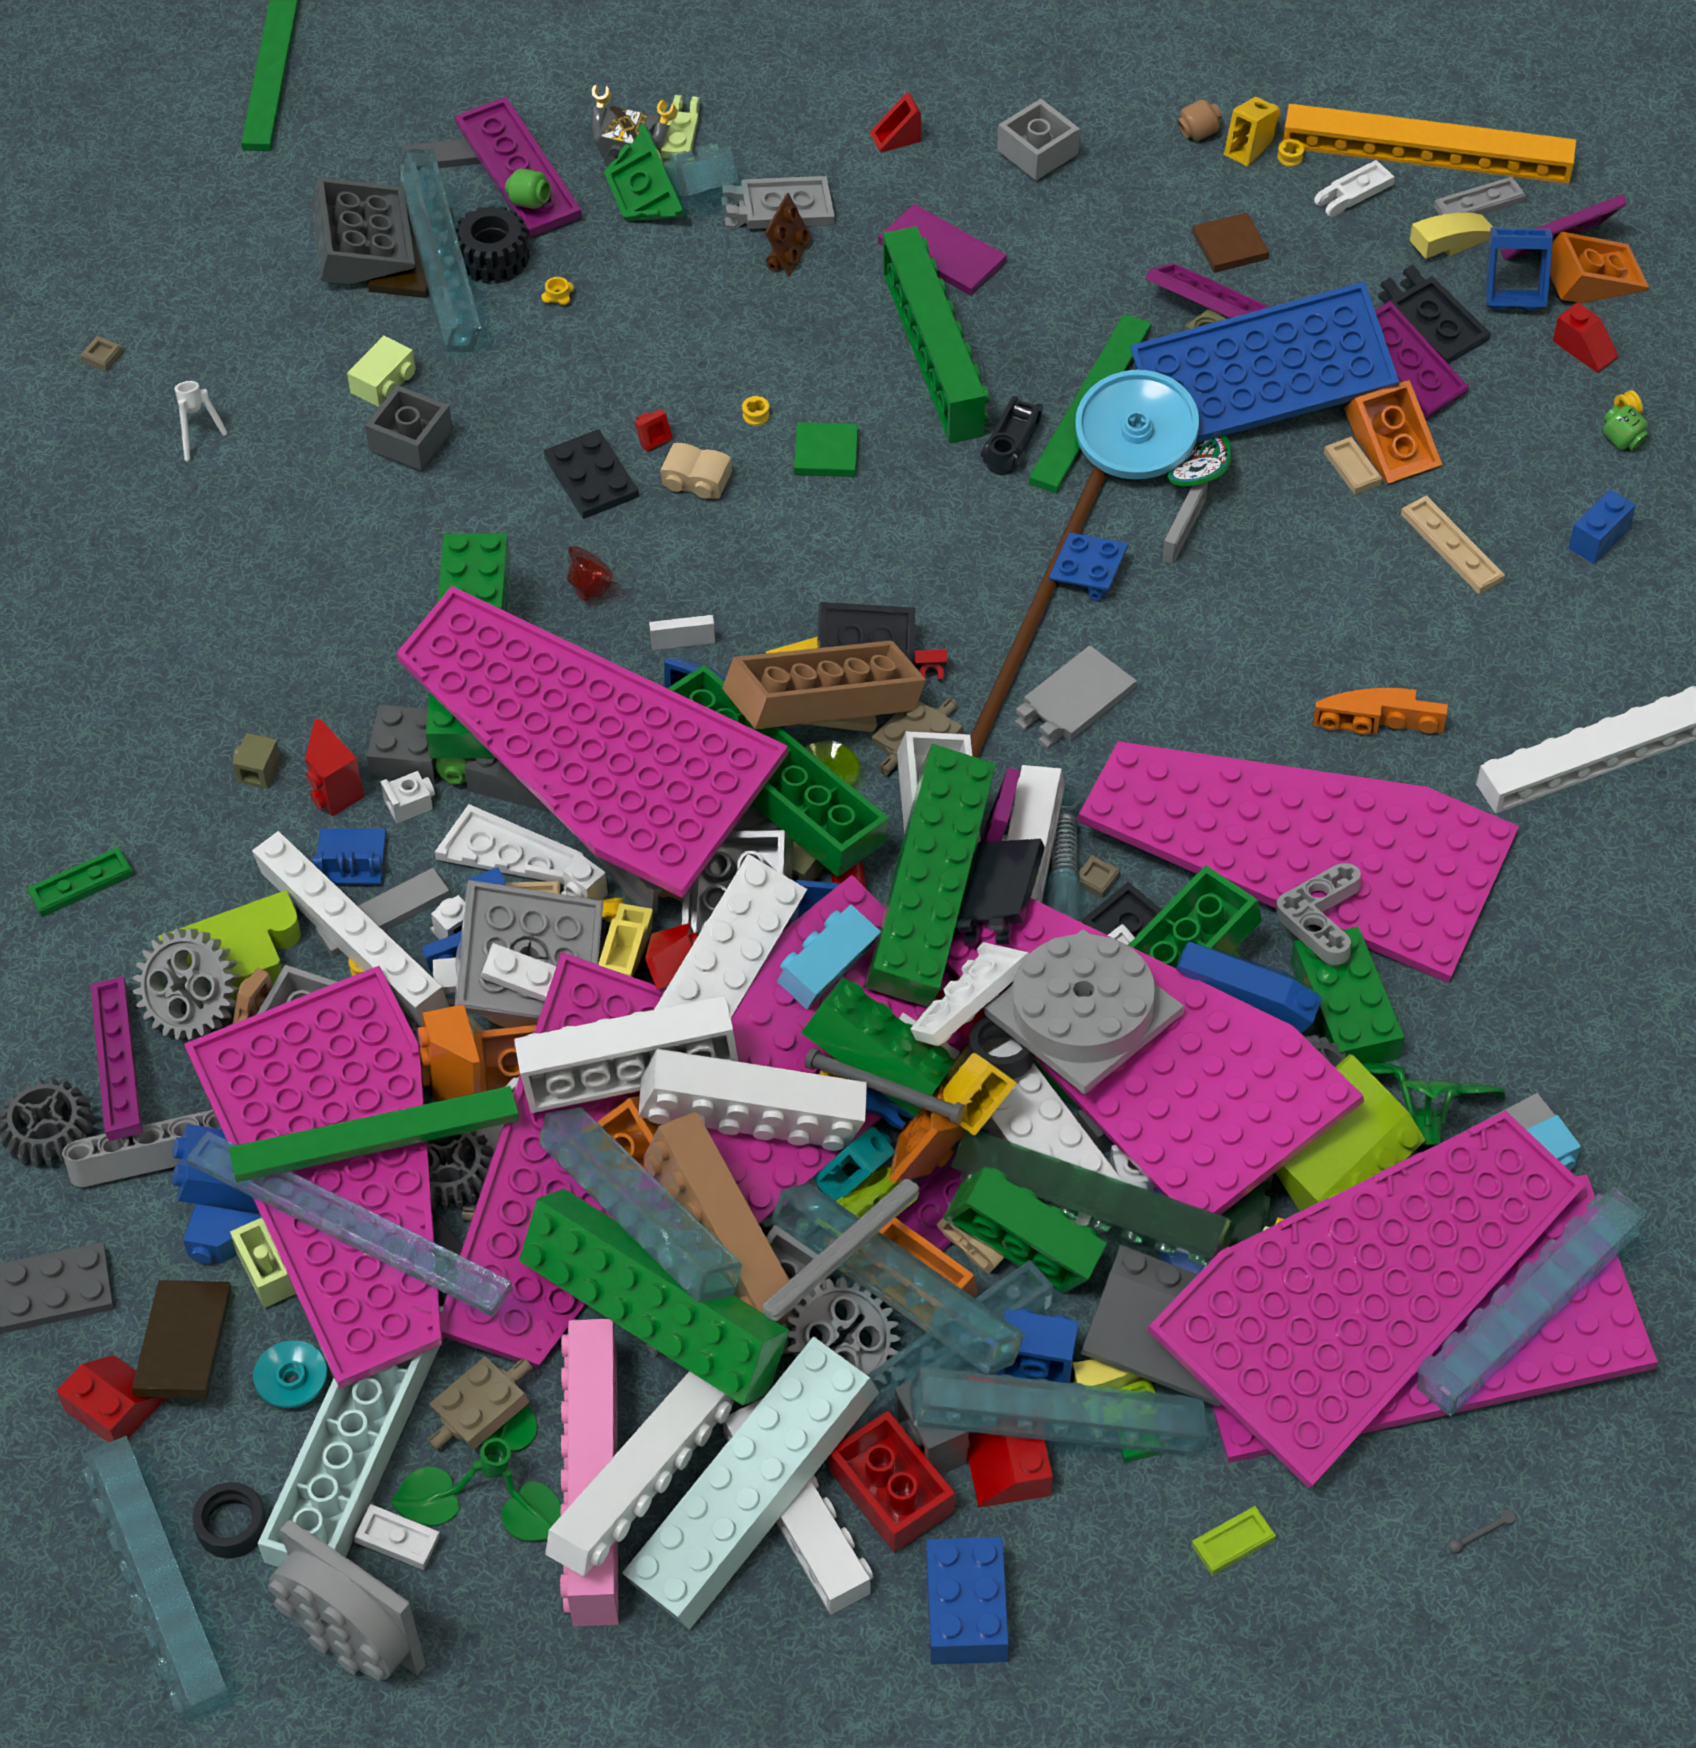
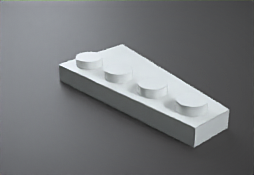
(493, 842)
(978, 985)

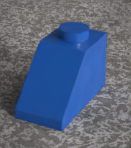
(209, 1233)

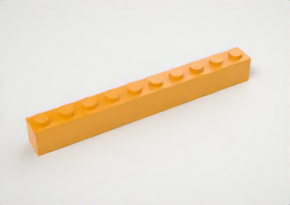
(1431, 143)

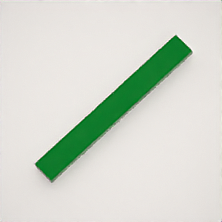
(269, 75)
(1063, 447)
(372, 1134)

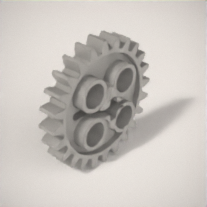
(166, 1003)
(819, 1313)

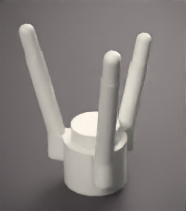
(189, 401)

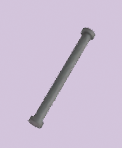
(954, 1112)

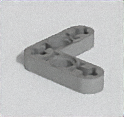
(1339, 884)

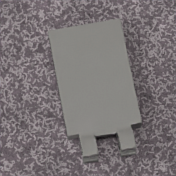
(761, 198)
(1074, 697)

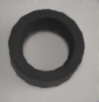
(1014, 1065)
(216, 1497)

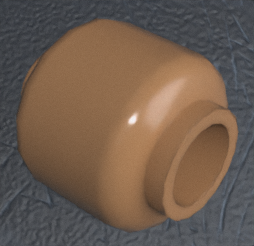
(1199, 120)

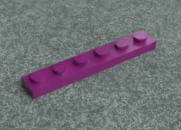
(116, 1059)

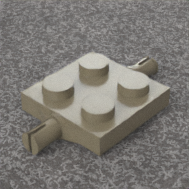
(920, 720)
(479, 1403)

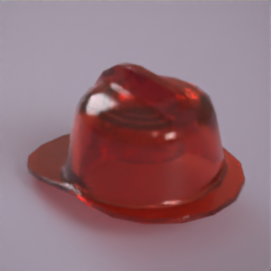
(588, 574)

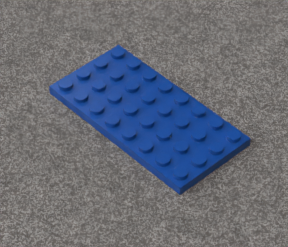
(1276, 360)

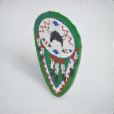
(1204, 463)

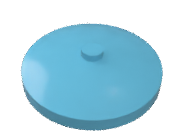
(1137, 424)

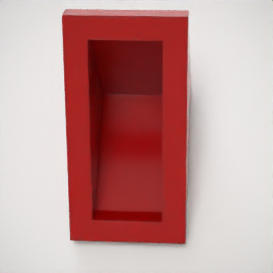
(899, 126)

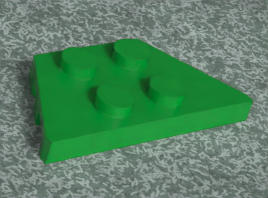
(642, 182)

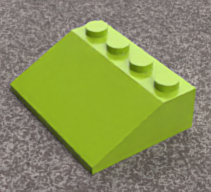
(1356, 1147)

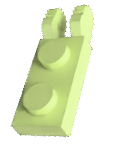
(682, 128)

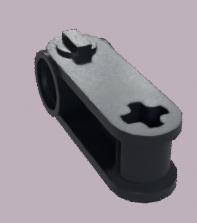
(1011, 436)

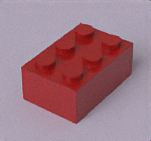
(891, 1481)

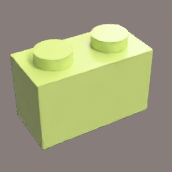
(381, 370)
(262, 1262)

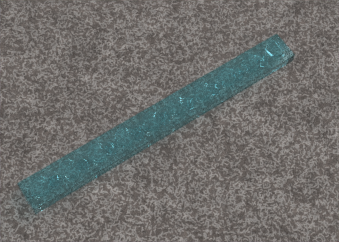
(360, 1229)

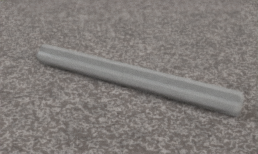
(840, 1250)

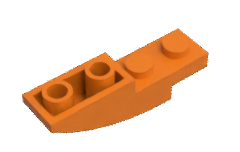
(1368, 708)

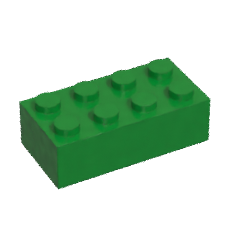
(1353, 1002)
(876, 1041)
(1024, 1228)

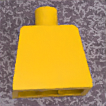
(1251, 122)
(980, 1088)

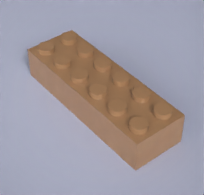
(823, 684)
(698, 1178)

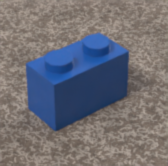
(1602, 526)

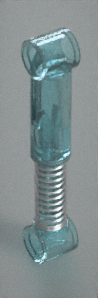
(1063, 880)

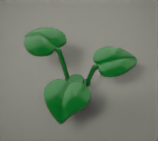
(1427, 1117)
(430, 1499)

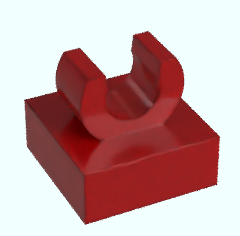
(652, 429)
(931, 660)

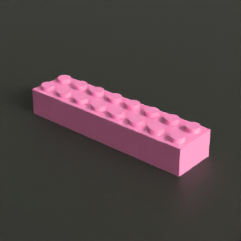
(587, 1447)

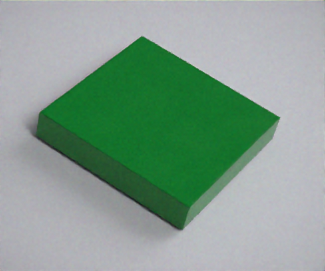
(826, 449)

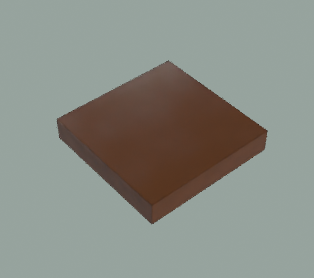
(1230, 242)

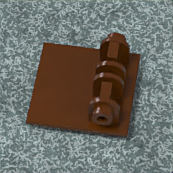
(787, 237)

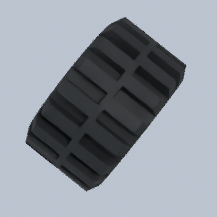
(493, 243)

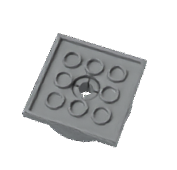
(528, 923)
(1083, 1006)
(344, 1608)

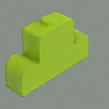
(253, 934)

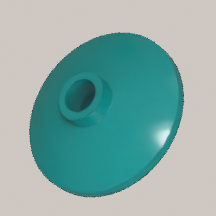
(288, 1360)

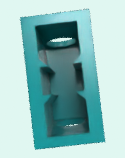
(866, 1155)

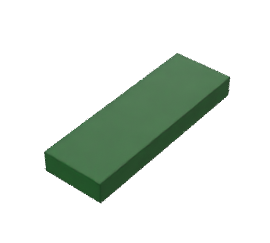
(80, 882)

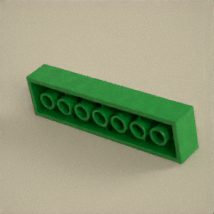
(935, 335)
(481, 568)
(803, 793)
(930, 876)
(1205, 913)
(613, 1274)

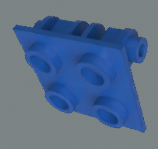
(1089, 563)
(351, 855)

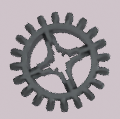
(42, 1112)
(448, 1174)

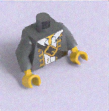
(619, 126)

